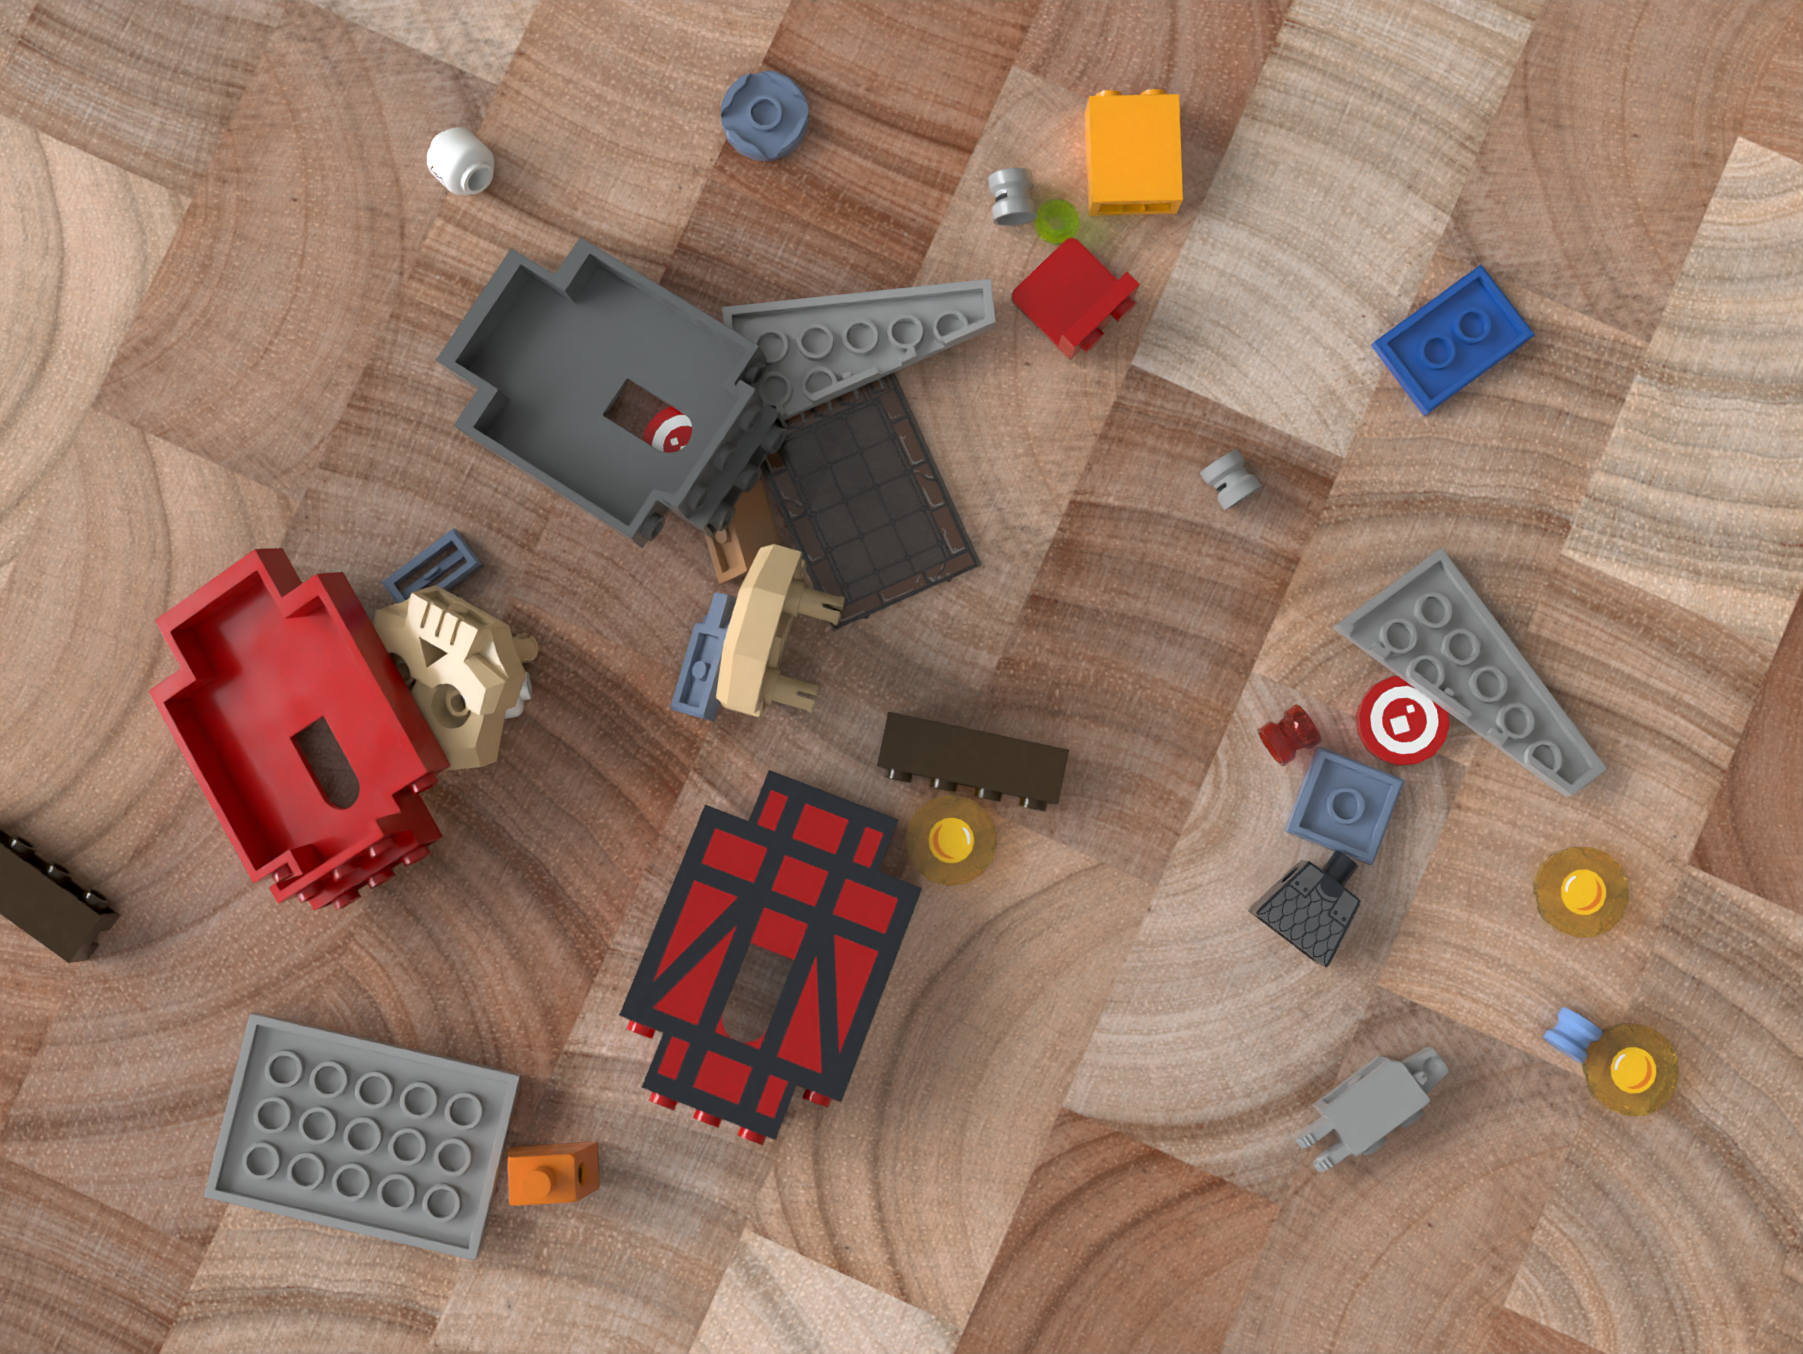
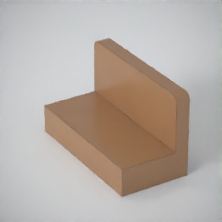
(739, 543)

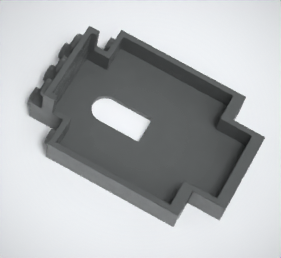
(557, 356)

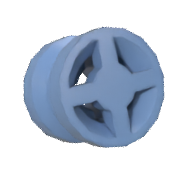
(1572, 1035)

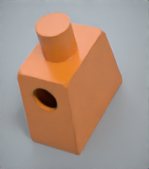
(551, 1173)

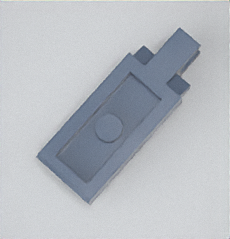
(701, 667)

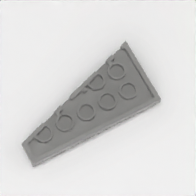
(847, 340)
(1455, 653)

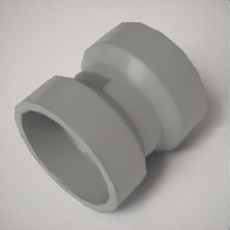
(1012, 196)
(1230, 479)

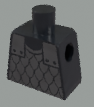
(1311, 907)

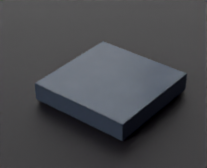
(1344, 805)

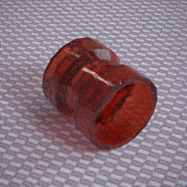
(1291, 734)

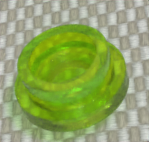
(1061, 209)

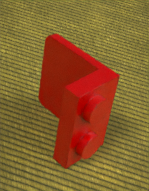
(1074, 298)

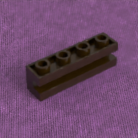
(972, 759)
(48, 903)

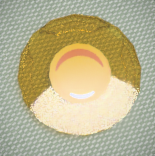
(951, 840)
(1581, 891)
(1631, 1070)

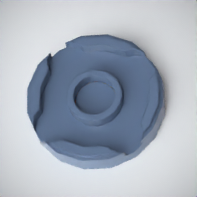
(765, 115)

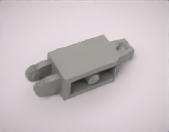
(1372, 1105)

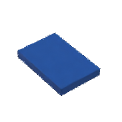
(1452, 340)

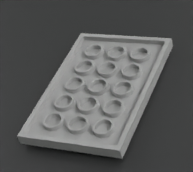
(363, 1135)

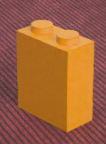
(1133, 153)

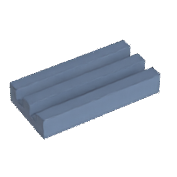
(433, 551)

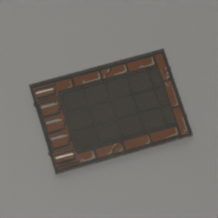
(867, 501)

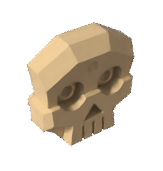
(760, 631)
(452, 655)

